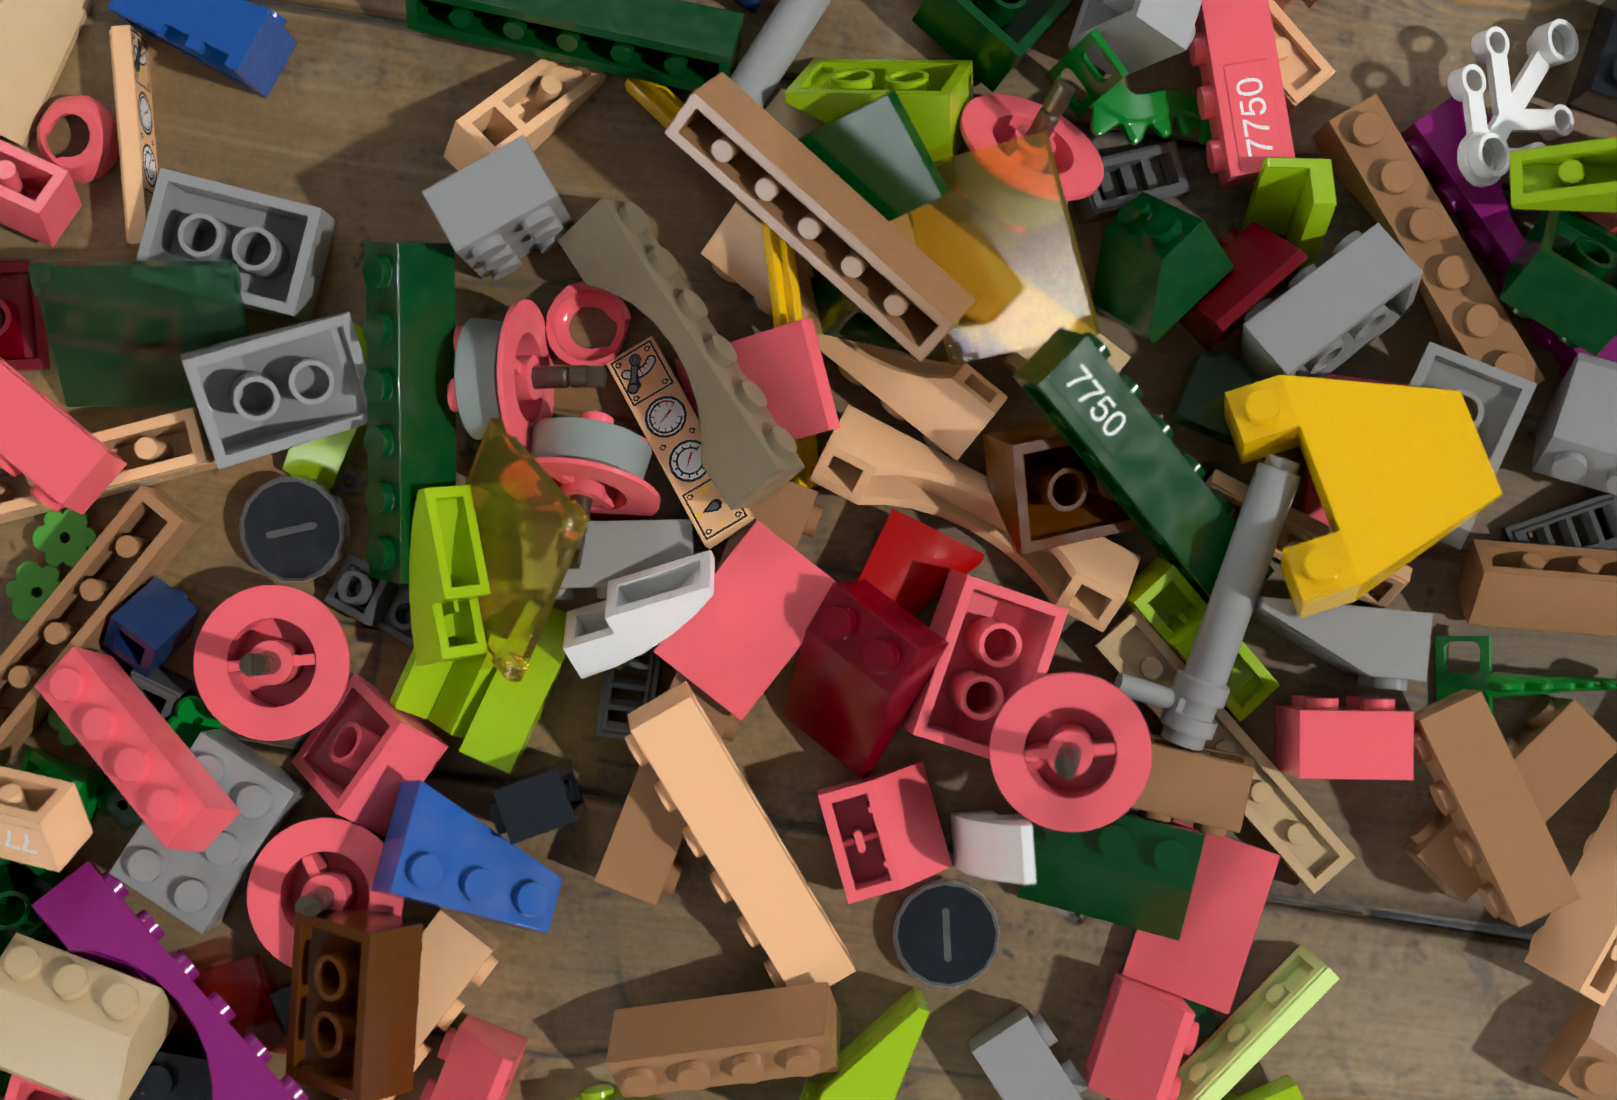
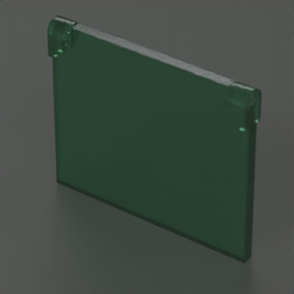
(128, 321)

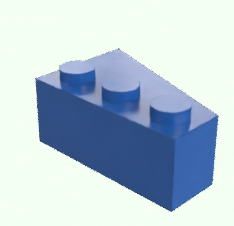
(225, 35)
(461, 865)

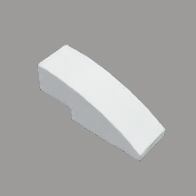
(637, 613)
(993, 846)

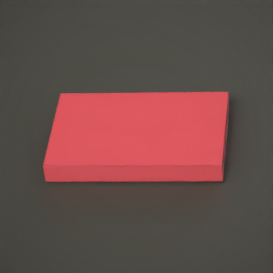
(791, 375)
(750, 623)
(1217, 927)

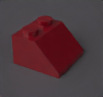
(1260, 270)

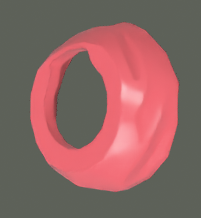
(103, 140)
(566, 305)

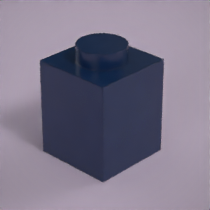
(151, 626)

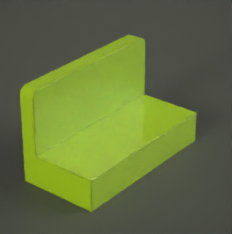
(1294, 200)
(445, 691)

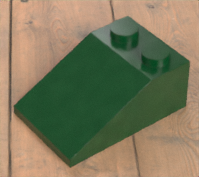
(989, 31)

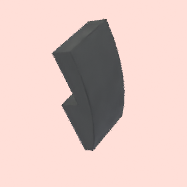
(372, 599)

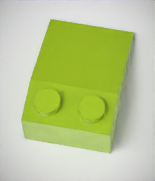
(929, 90)
(877, 1058)

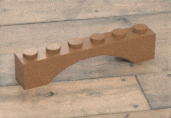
(1391, 186)

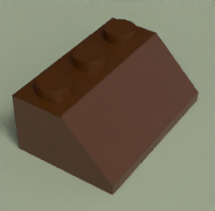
(1047, 489)
(354, 1003)

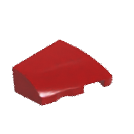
(914, 561)

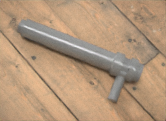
(777, 46)
(1202, 684)

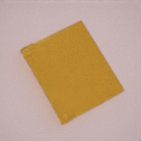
(1009, 245)
(526, 542)

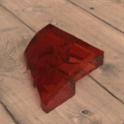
(247, 992)

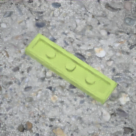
(1255, 1026)

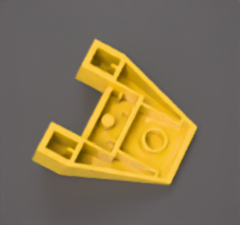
(1388, 468)

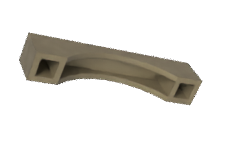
(741, 441)

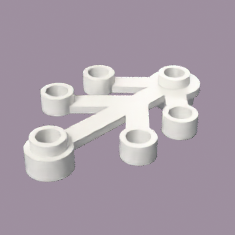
(1484, 150)

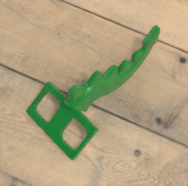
(1121, 107)
(1501, 683)

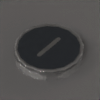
(294, 529)
(946, 933)

